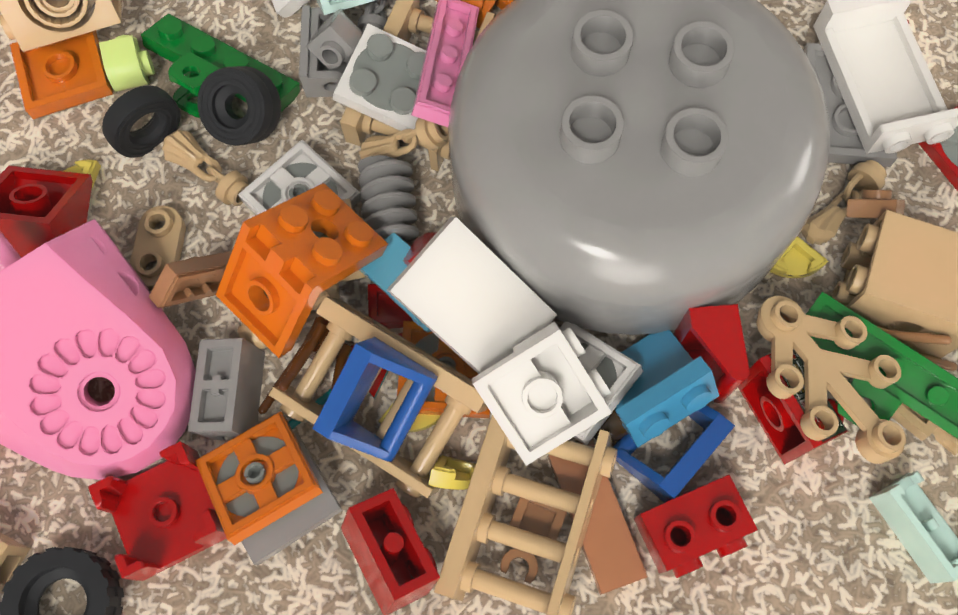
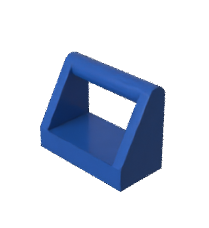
(350, 389)
(666, 488)

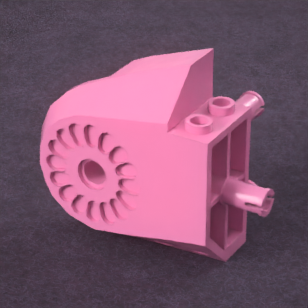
(78, 316)

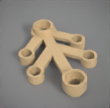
(825, 372)

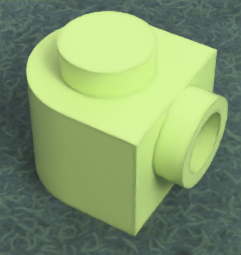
(126, 63)

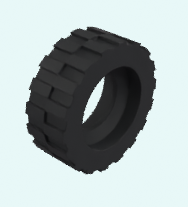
(41, 570)

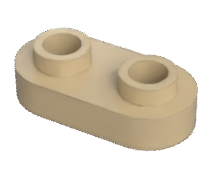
(157, 245)

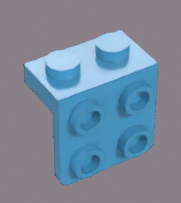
(667, 388)

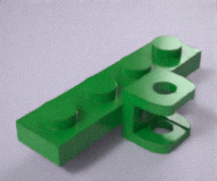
(198, 55)
(922, 383)

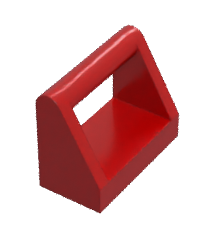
(719, 339)

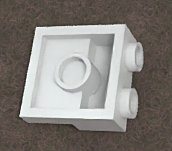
(543, 392)

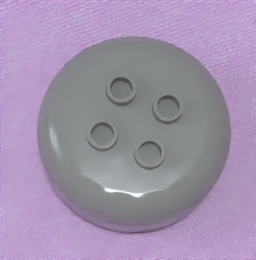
(637, 153)

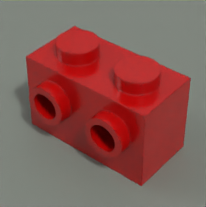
(695, 525)
(389, 551)

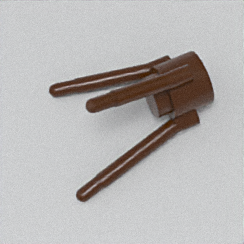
(307, 350)

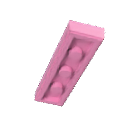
(445, 54)

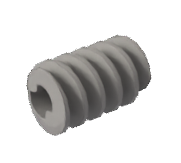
(388, 196)

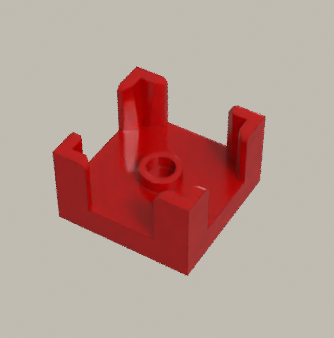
(160, 514)

